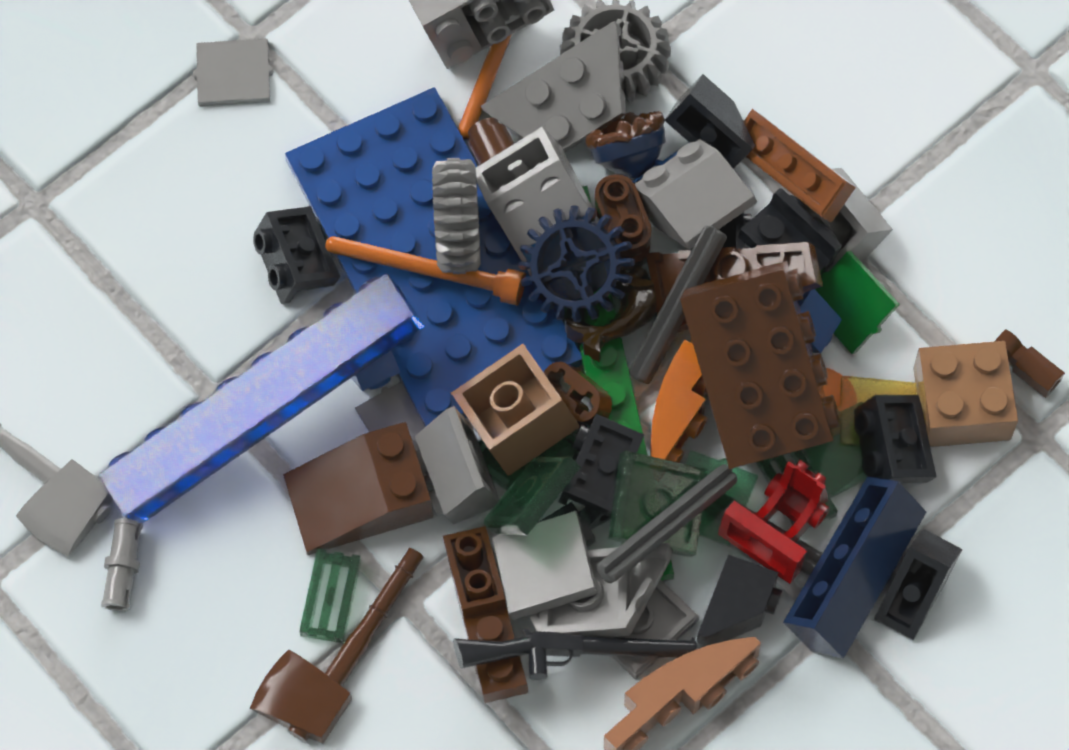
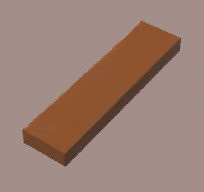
(796, 168)

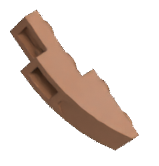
(693, 679)

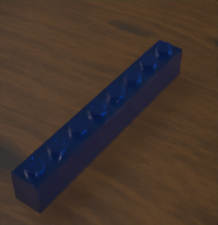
(261, 399)

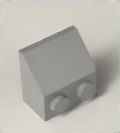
(693, 192)
(856, 225)
(456, 467)

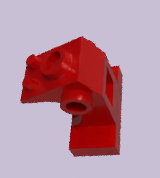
(795, 494)

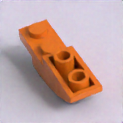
(679, 406)

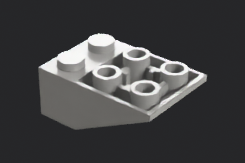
(469, 26)
(528, 184)

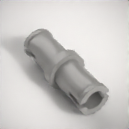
(121, 565)

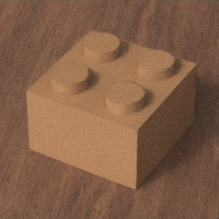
(966, 393)
(515, 409)

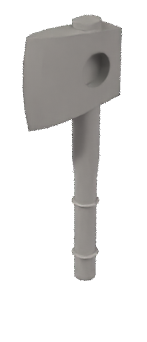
(66, 503)

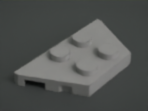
(569, 93)
(615, 606)

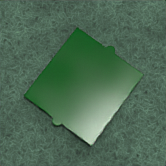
(857, 300)

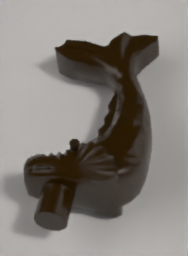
(635, 311)

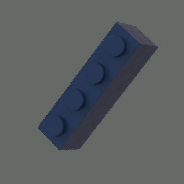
(855, 567)

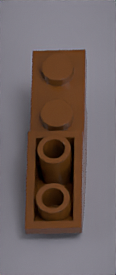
(484, 609)

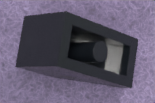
(714, 118)
(918, 583)
(739, 601)

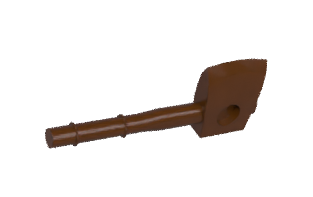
(314, 701)

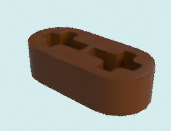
(581, 386)

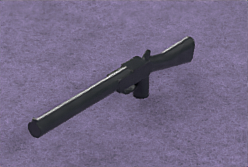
(543, 644)

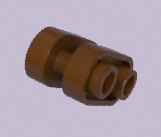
(619, 198)

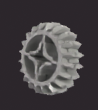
(640, 64)
(456, 216)

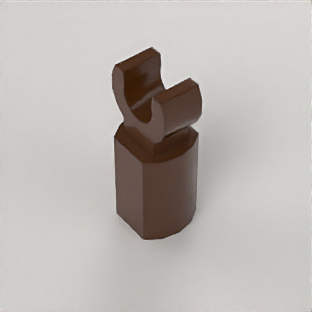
(1031, 365)

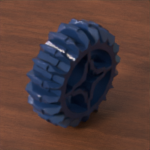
(568, 244)

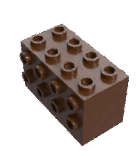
(760, 364)

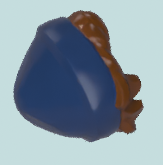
(629, 143)

